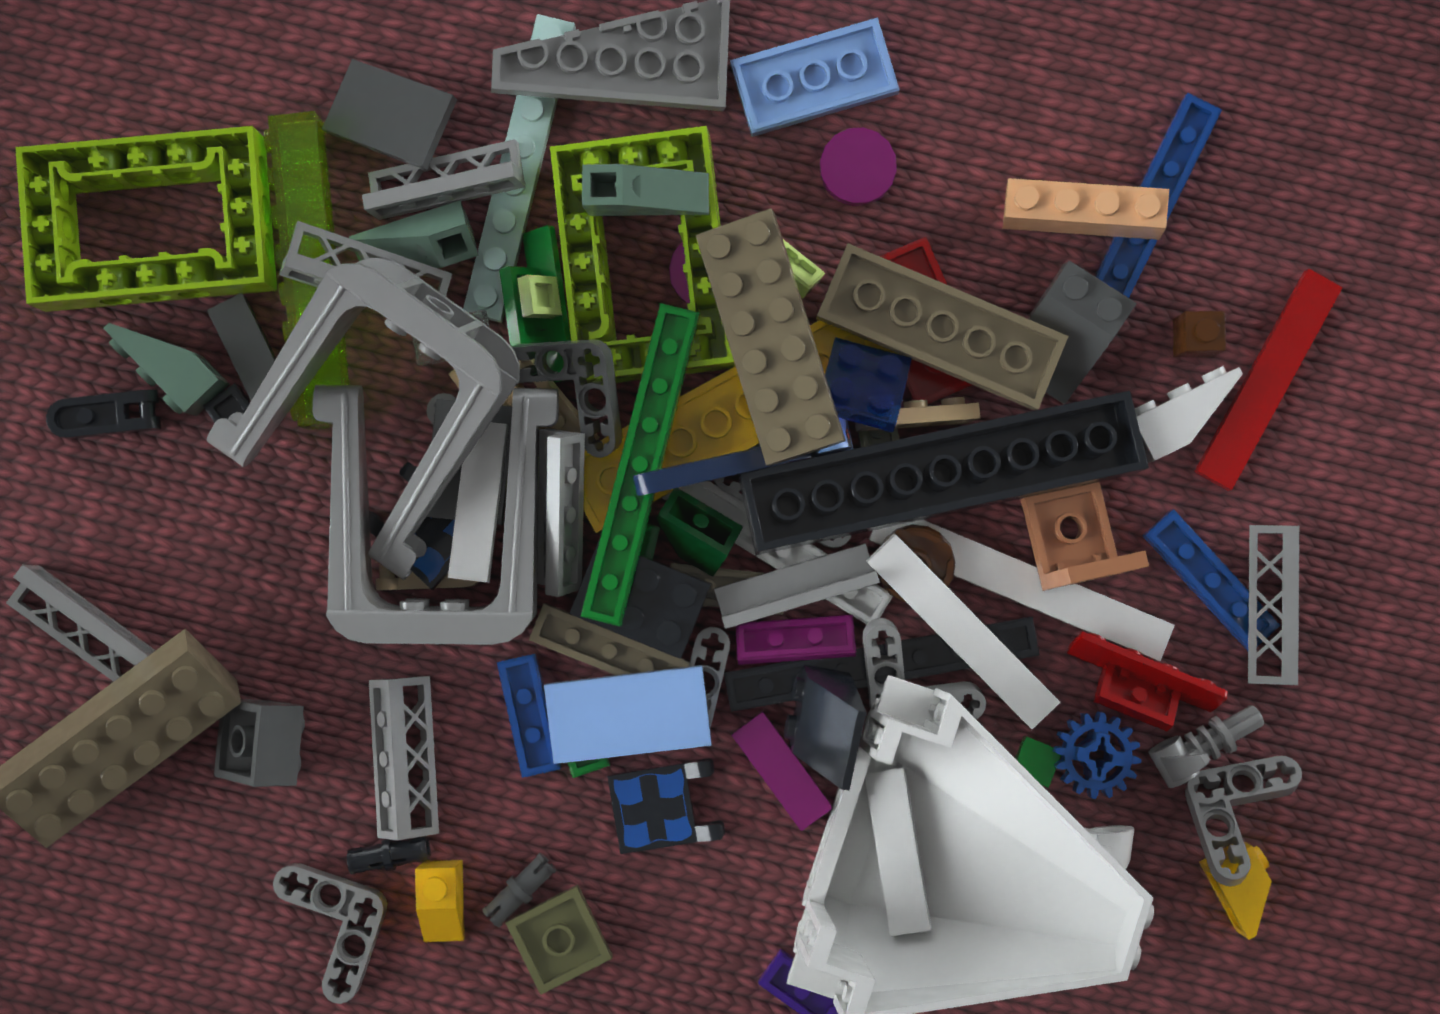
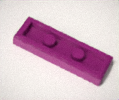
(795, 639)
(781, 771)

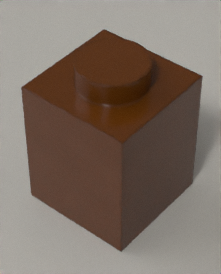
(1199, 334)

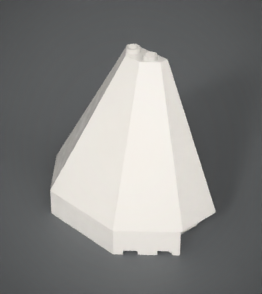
(1008, 876)

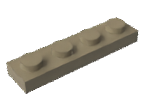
(597, 645)

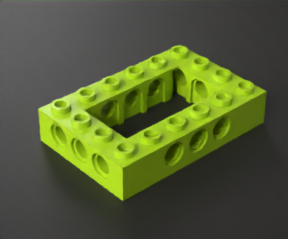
(56, 172)
(586, 251)

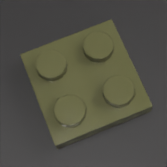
(559, 939)

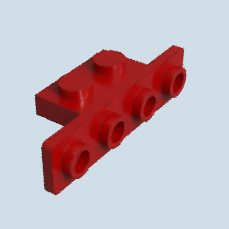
(1141, 685)

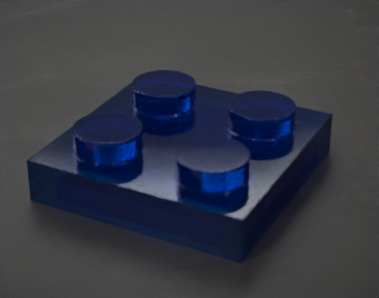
(867, 383)

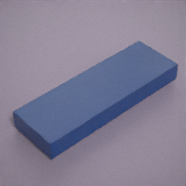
(527, 714)

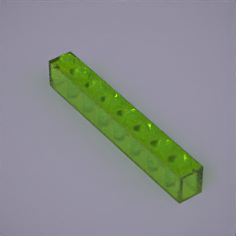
(302, 195)

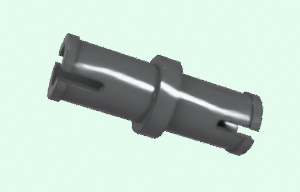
(519, 890)

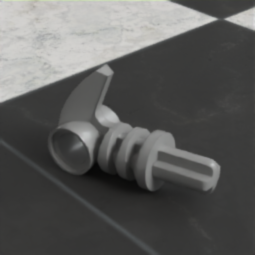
(1182, 760)

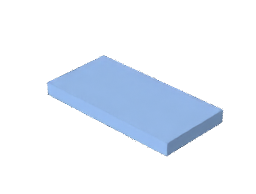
(814, 77)
(628, 714)

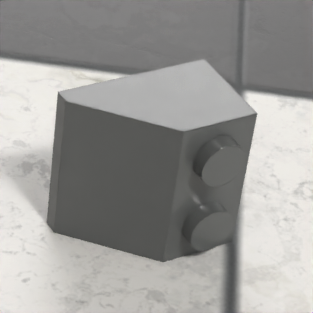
(260, 743)

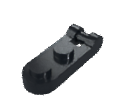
(103, 414)

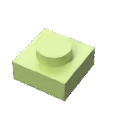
(539, 296)

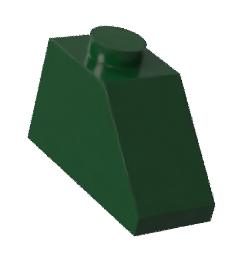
(697, 531)

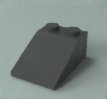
(1088, 315)

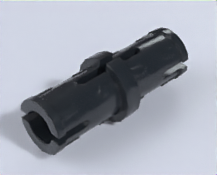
(388, 854)

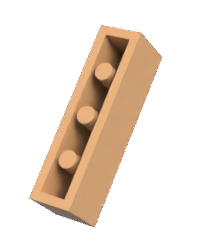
(1085, 208)

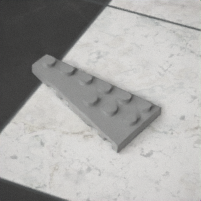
(641, 60)

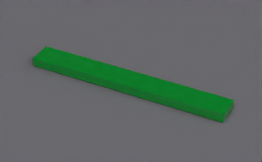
(642, 453)

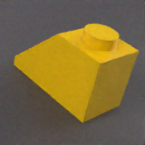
(440, 900)
(1247, 900)

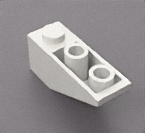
(1183, 416)

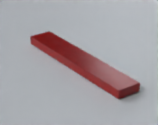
(1268, 379)

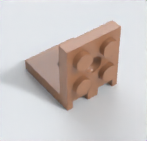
(1086, 556)

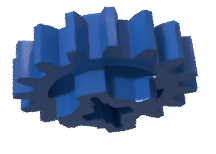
(1096, 770)

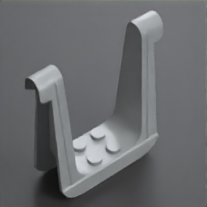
(479, 356)
(353, 602)

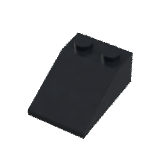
(826, 723)

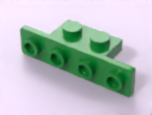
(542, 260)

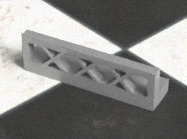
(448, 187)
(312, 270)
(560, 511)
(795, 586)
(1290, 605)
(86, 616)
(391, 760)

